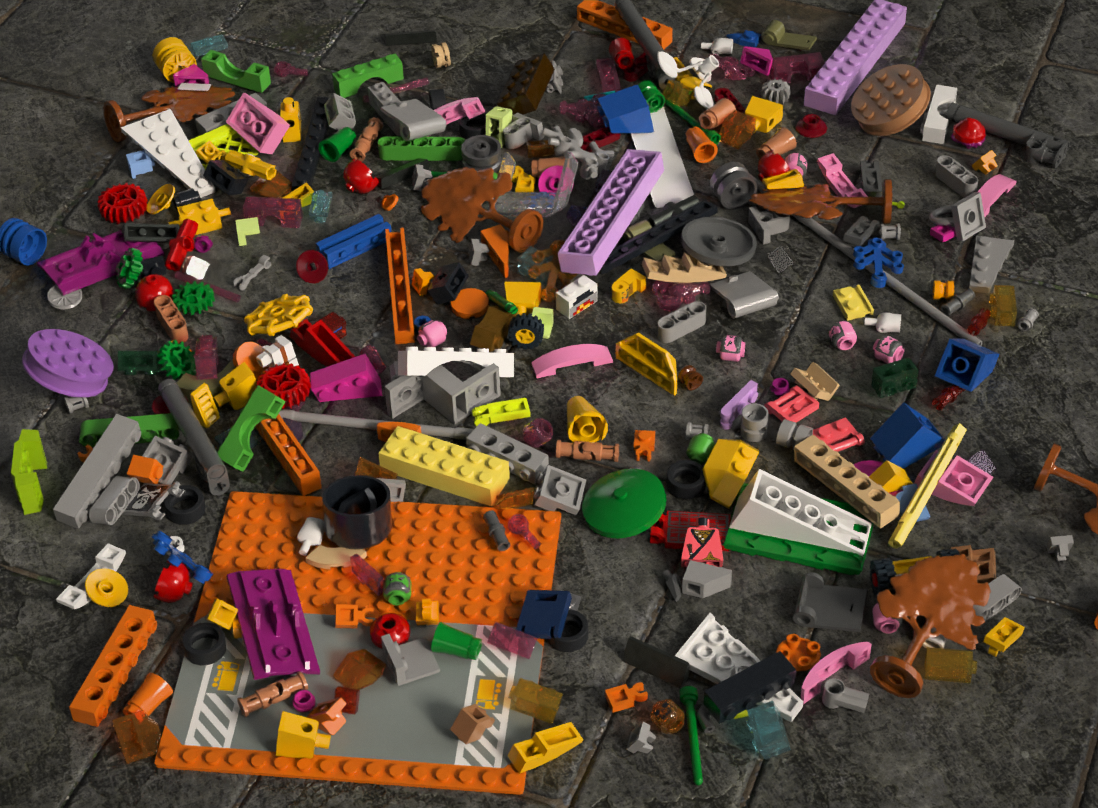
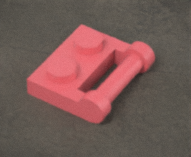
(796, 408)
(838, 432)

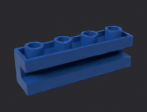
(353, 241)

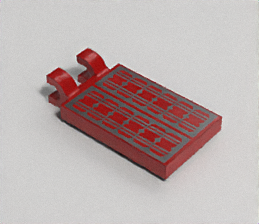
(676, 525)

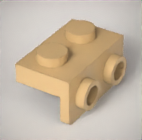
(816, 381)

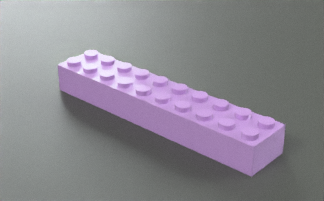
(855, 56)
(610, 212)

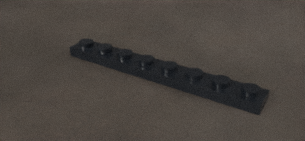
(310, 152)
(656, 235)

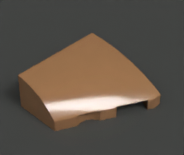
(985, 560)

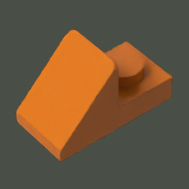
(329, 715)

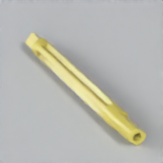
(927, 486)

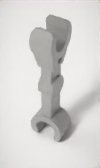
(245, 279)

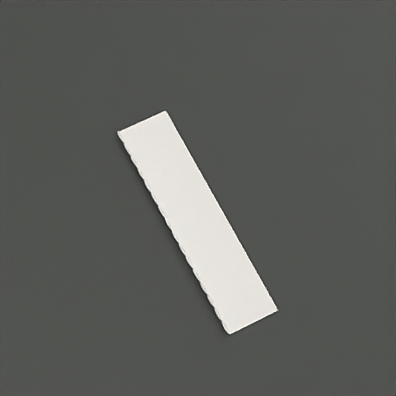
(674, 182)

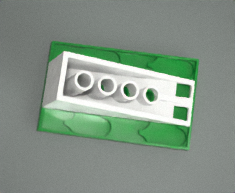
(797, 527)

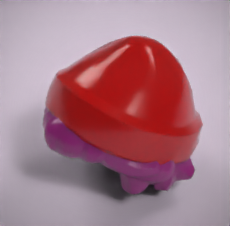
(969, 133)

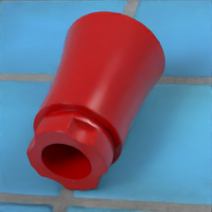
(621, 52)

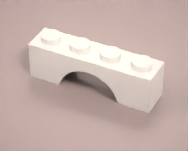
(935, 125)

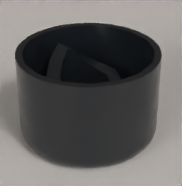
(357, 512)

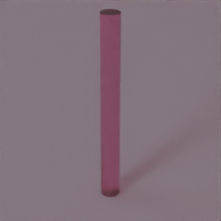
(397, 89)
(217, 290)

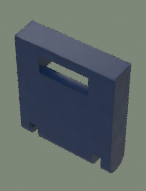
(542, 616)

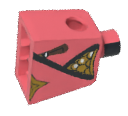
(702, 545)

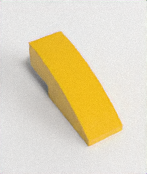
(222, 614)
(544, 747)

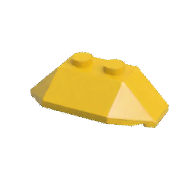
(649, 361)
(728, 469)

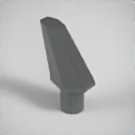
(673, 584)

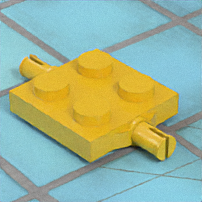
(205, 215)

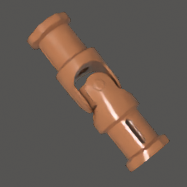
(366, 139)
(592, 451)
(269, 695)

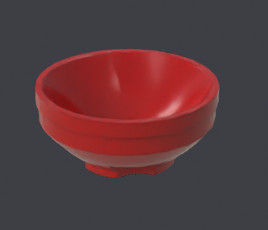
(398, 633)

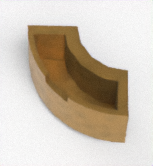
(492, 329)

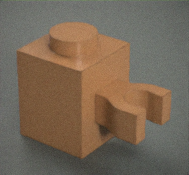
(471, 723)

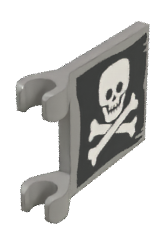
(150, 497)

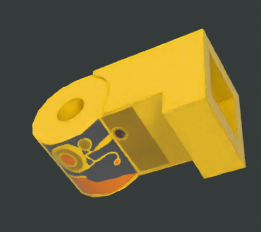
(627, 285)

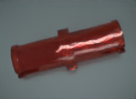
(979, 321)
(947, 396)

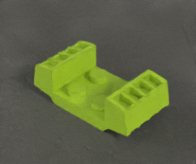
(28, 456)

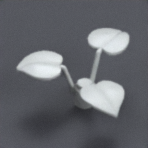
(701, 66)

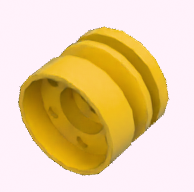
(172, 56)

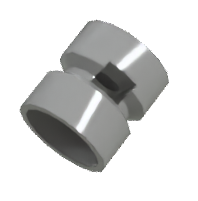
(754, 422)
(791, 434)

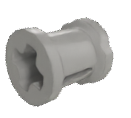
(890, 231)
(75, 403)
(693, 430)

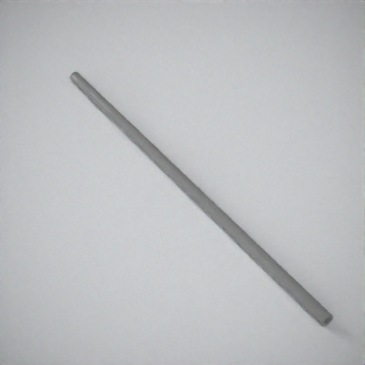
(891, 281)

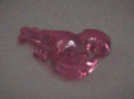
(732, 68)
(584, 110)
(678, 293)

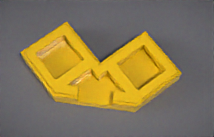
(523, 181)

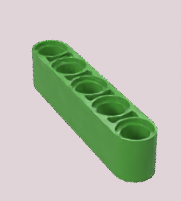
(430, 148)
(150, 425)

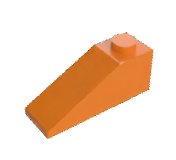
(498, 244)

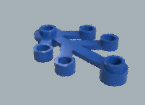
(877, 247)
(163, 544)

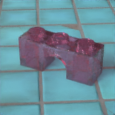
(804, 64)
(286, 210)
(206, 357)

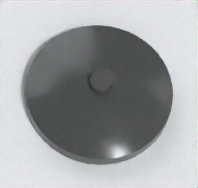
(718, 241)

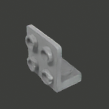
(409, 660)

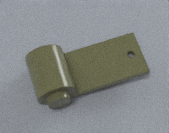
(776, 36)
(656, 252)

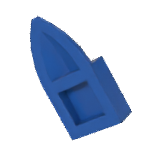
(747, 38)

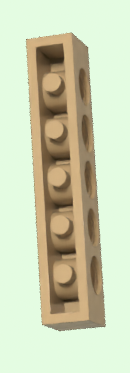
(847, 481)

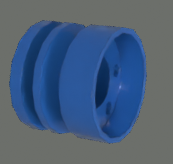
(22, 241)

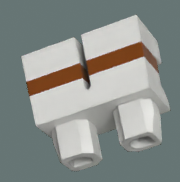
(277, 353)

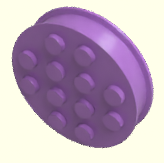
(67, 363)

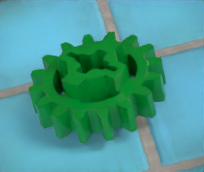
(129, 268)
(193, 297)
(177, 360)

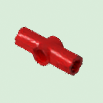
(181, 245)

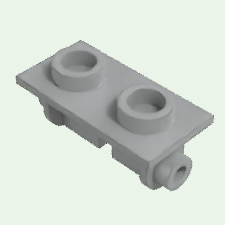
(556, 81)

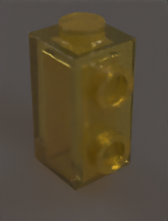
(1004, 305)
(949, 665)
(535, 700)

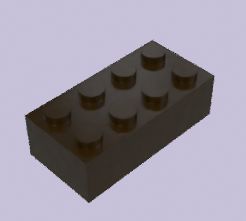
(526, 84)

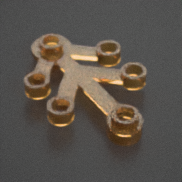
(549, 292)

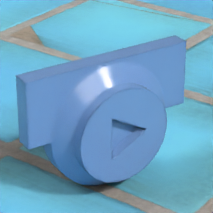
(905, 497)

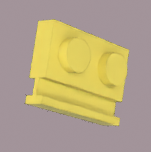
(853, 302)

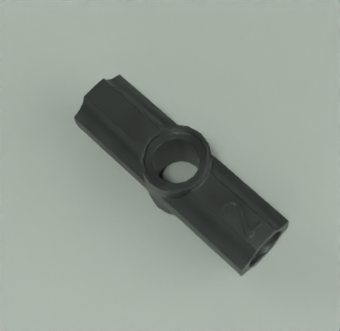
(672, 209)

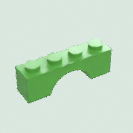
(220, 68)
(348, 80)
(236, 447)

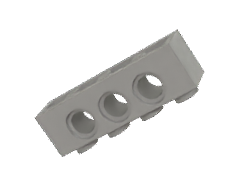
(382, 96)
(218, 117)
(523, 459)

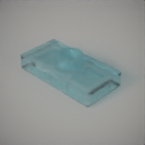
(210, 43)

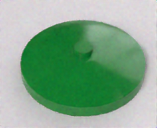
(624, 503)

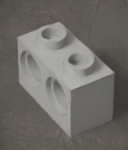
(339, 112)

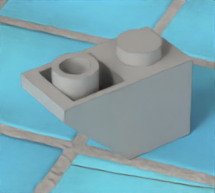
(705, 579)

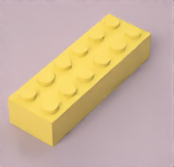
(445, 465)

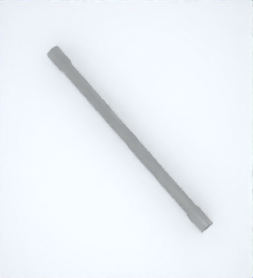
(457, 433)

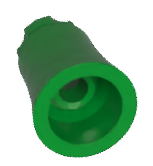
(337, 144)
(455, 642)

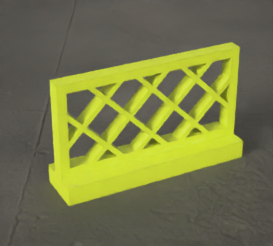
(220, 136)

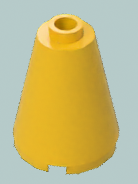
(584, 421)

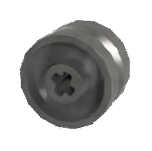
(481, 153)
(733, 185)

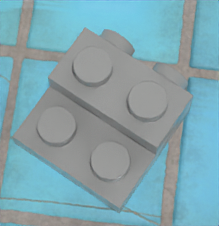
(172, 457)
(559, 490)

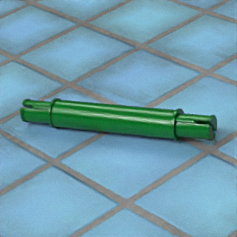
(502, 302)

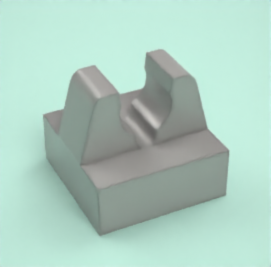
(419, 177)
(476, 252)
(1060, 546)
(639, 737)

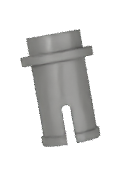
(1026, 322)

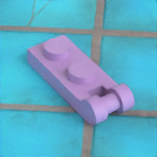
(734, 407)

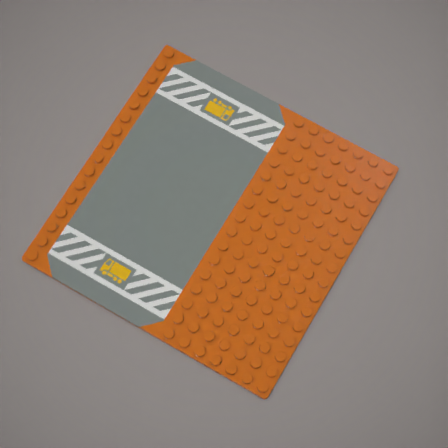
(399, 730)

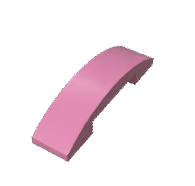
(461, 108)
(837, 180)
(994, 189)
(570, 355)
(849, 655)

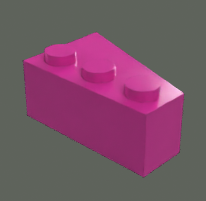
(346, 380)

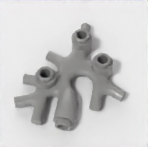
(592, 163)

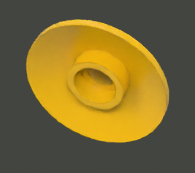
(161, 199)
(111, 582)

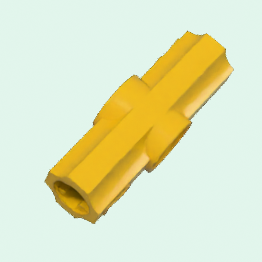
(250, 165)

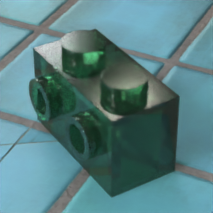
(139, 361)
(894, 377)

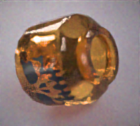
(667, 716)

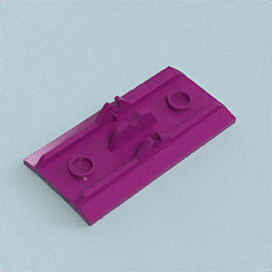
(92, 261)
(272, 623)

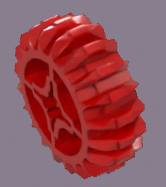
(122, 203)
(286, 382)

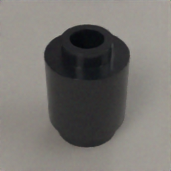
(186, 197)

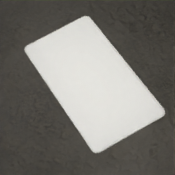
(193, 86)

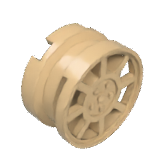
(440, 55)

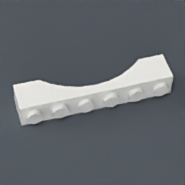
(422, 362)

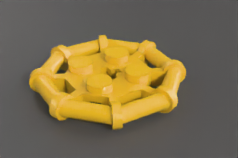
(278, 314)

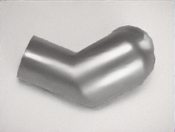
(704, 718)

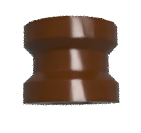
(690, 377)

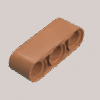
(171, 318)

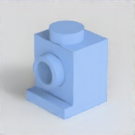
(139, 163)

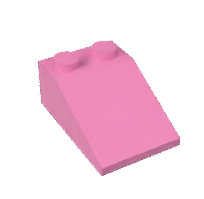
(257, 124)

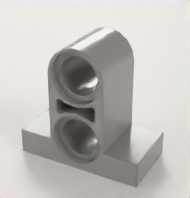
(522, 131)
(767, 223)

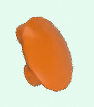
(800, 652)

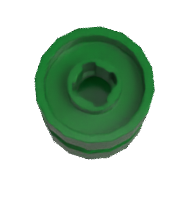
(652, 96)

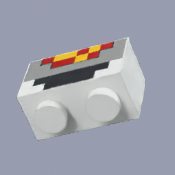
(576, 296)

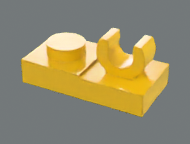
(1003, 635)

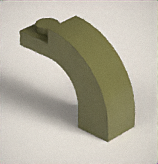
(189, 382)

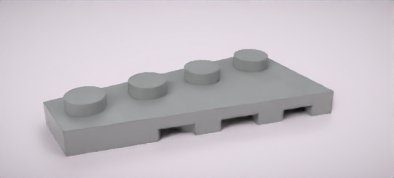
(988, 261)

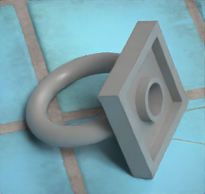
(967, 216)

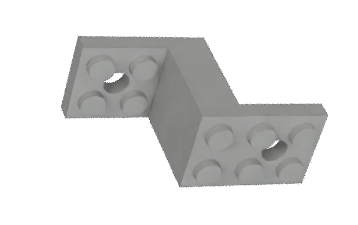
(444, 392)

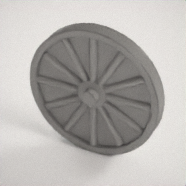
(64, 302)

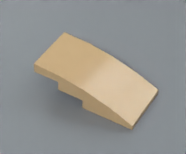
(682, 270)

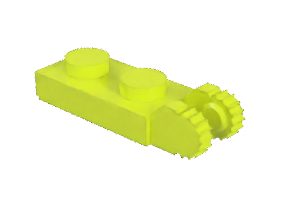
(501, 411)

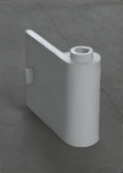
(415, 119)
(745, 294)

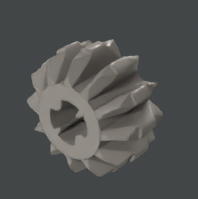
(775, 91)

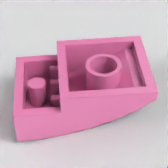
(959, 483)

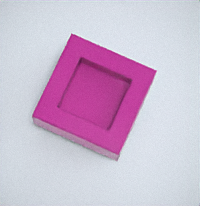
(943, 232)

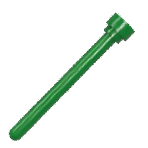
(712, 135)
(688, 697)

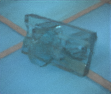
(320, 205)

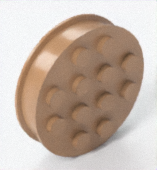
(890, 100)

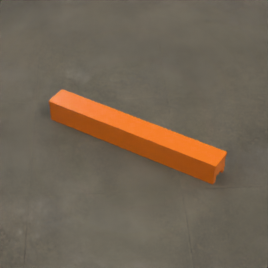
(400, 287)

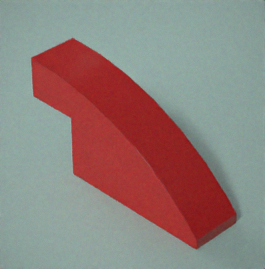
(320, 343)

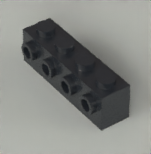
(749, 687)

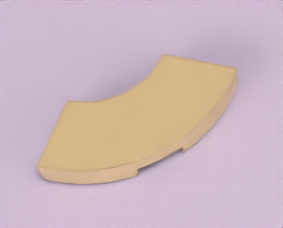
(333, 557)

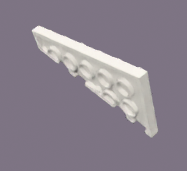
(170, 148)
(719, 656)

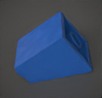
(626, 111)
(966, 363)
(906, 437)

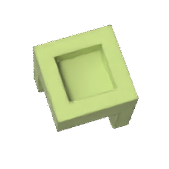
(246, 227)
(546, 316)

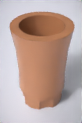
(716, 114)
(780, 142)
(542, 164)

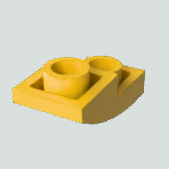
(210, 152)

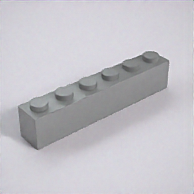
(97, 471)

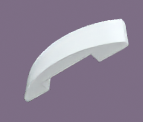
(108, 558)

